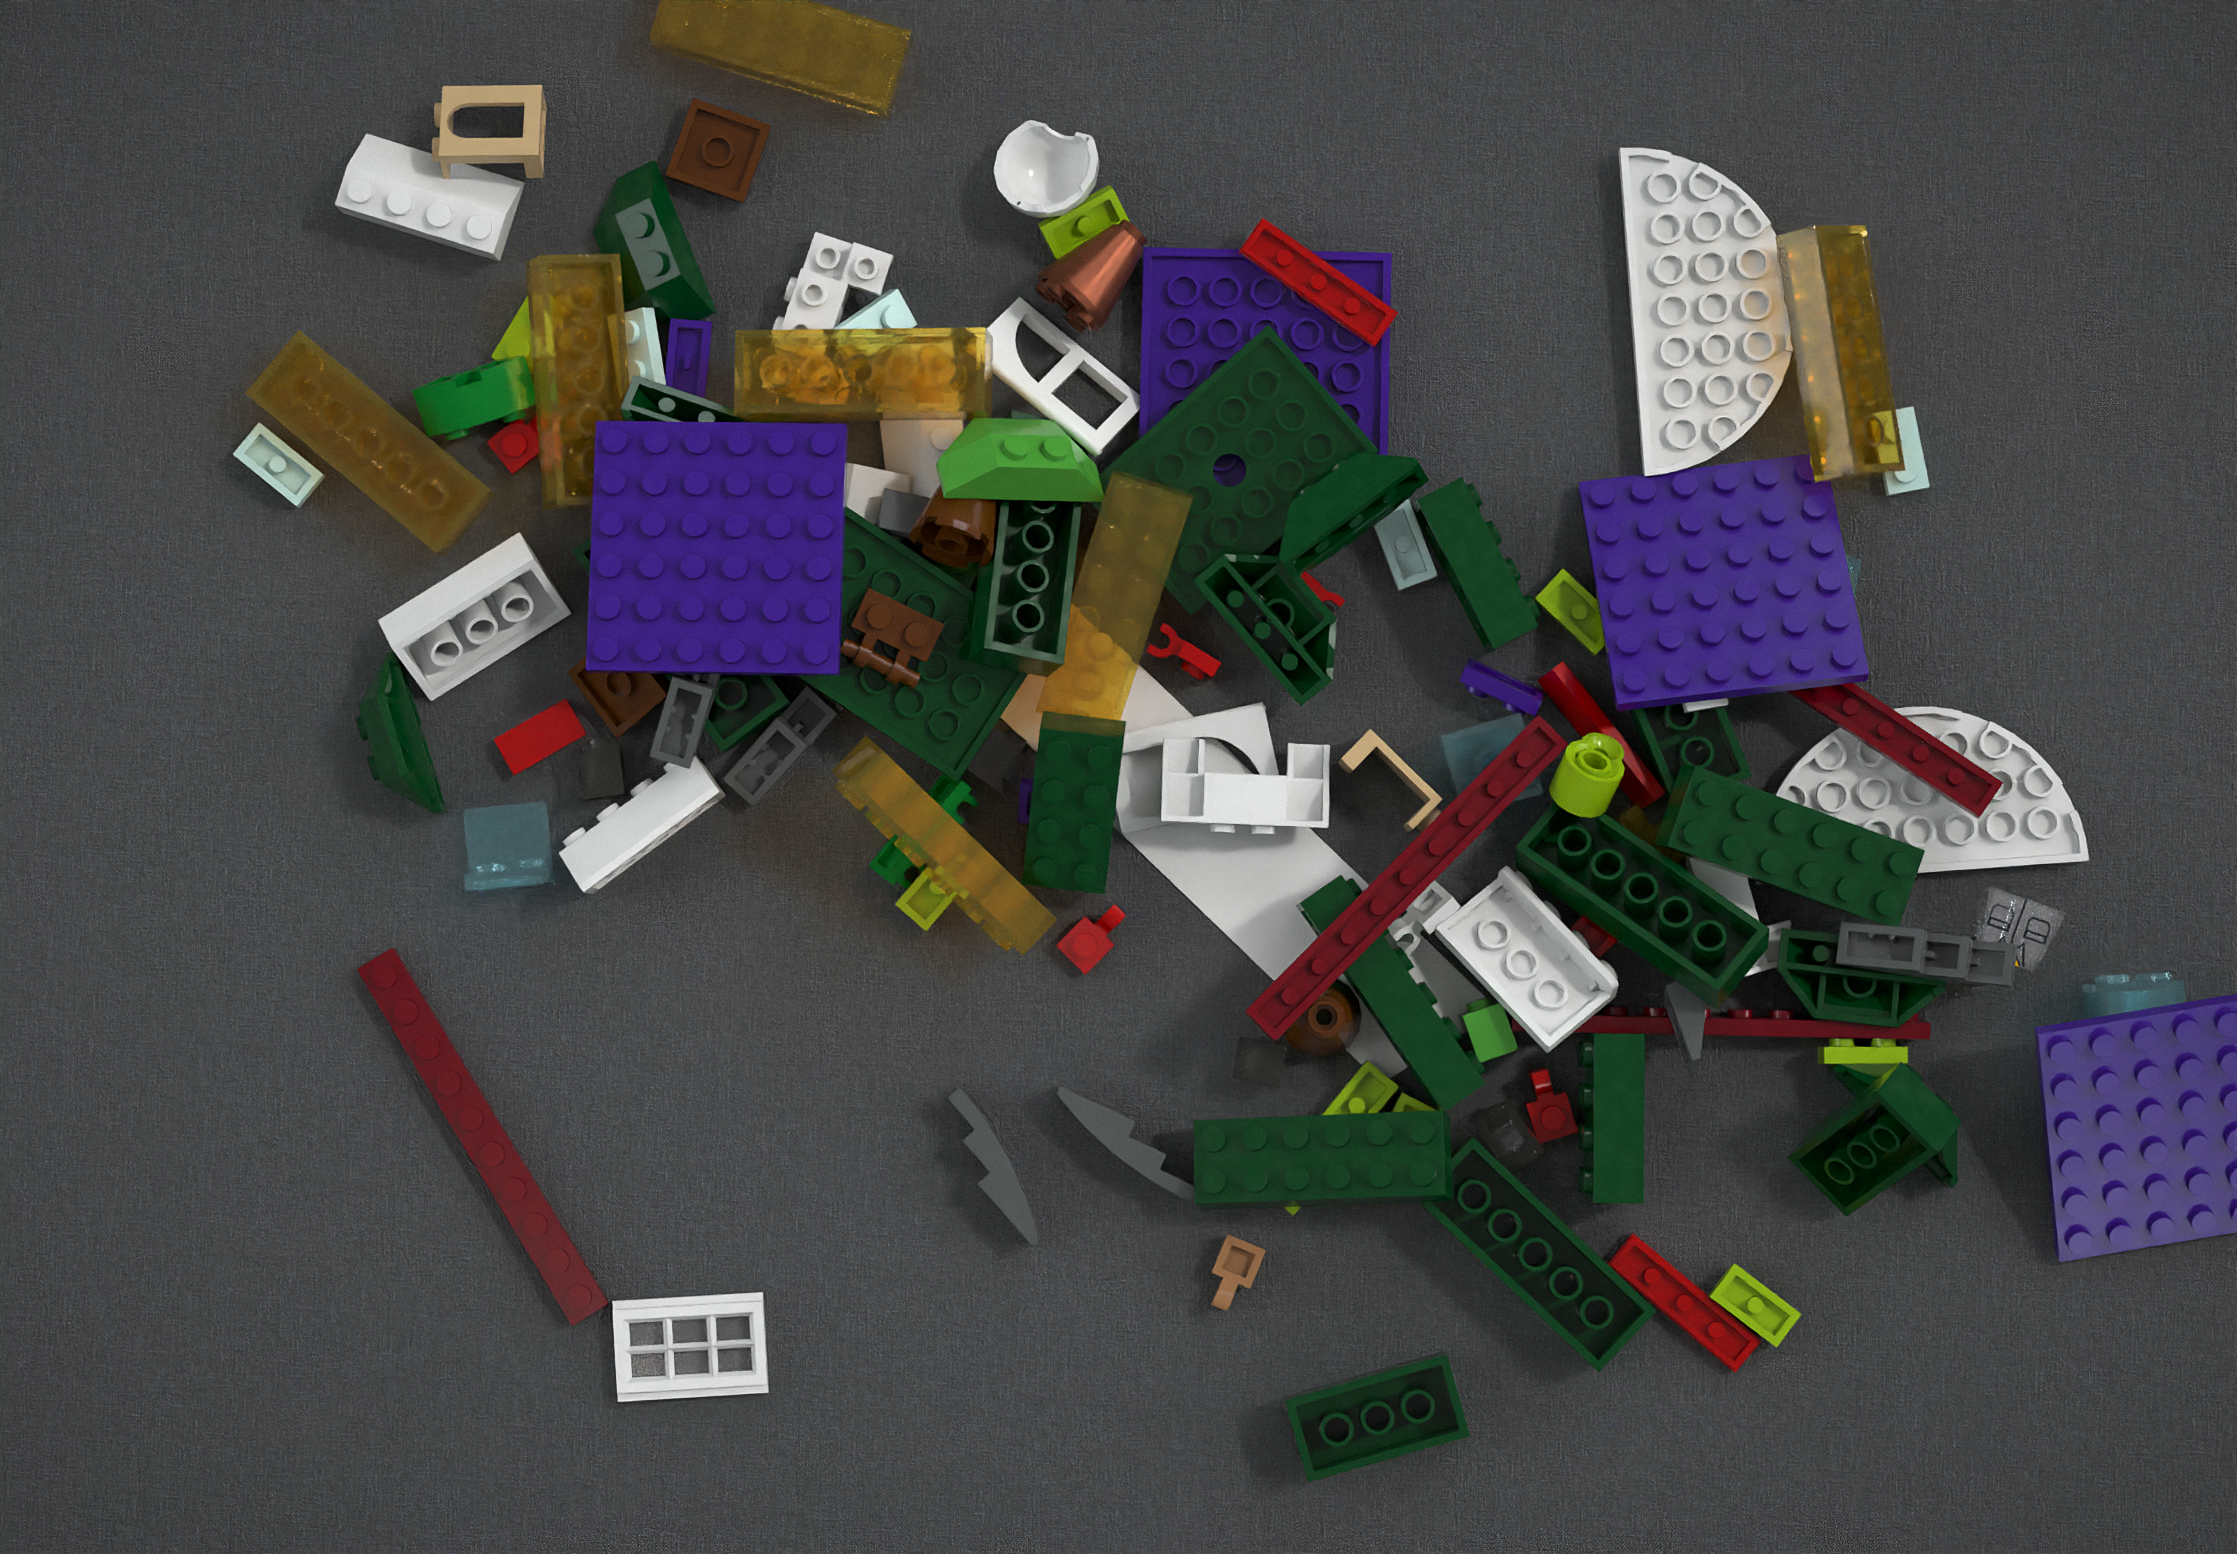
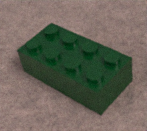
(1475, 565)
(1690, 739)
(1073, 802)
(1613, 1117)
(1874, 1139)
(1376, 1416)

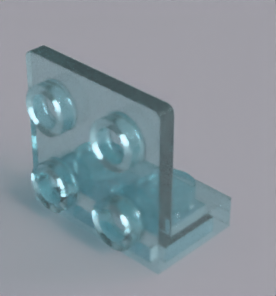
(508, 847)

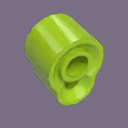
(1588, 775)

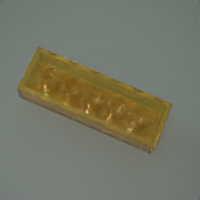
(791, 46)
(1840, 353)
(576, 366)
(863, 374)
(370, 444)
(1116, 597)
(935, 838)

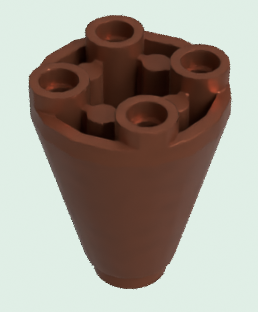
(1092, 275)

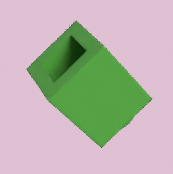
(1487, 1029)

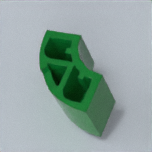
(475, 397)

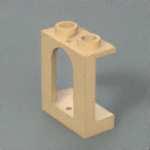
(528, 149)

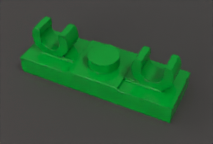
(891, 861)

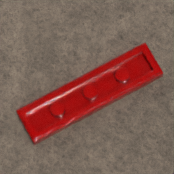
(1318, 282)
(1588, 718)
(1683, 1302)

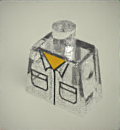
(2019, 922)

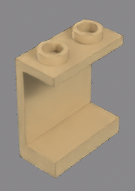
(1373, 743)

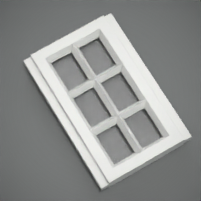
(690, 1346)

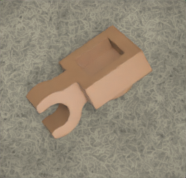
(1236, 1265)

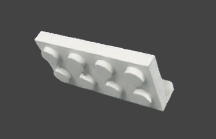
(1529, 959)

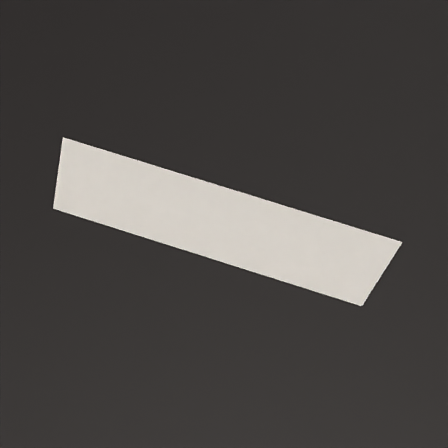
(1242, 877)

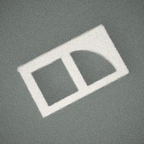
(1010, 370)
(1241, 726)

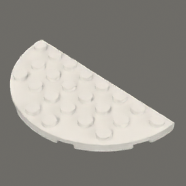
(1701, 308)
(2022, 825)

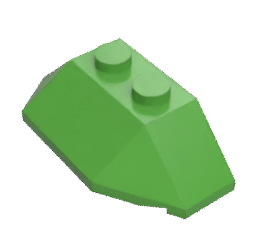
(1017, 463)

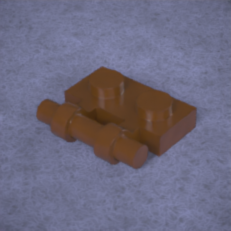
(896, 626)

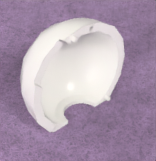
(1046, 170)

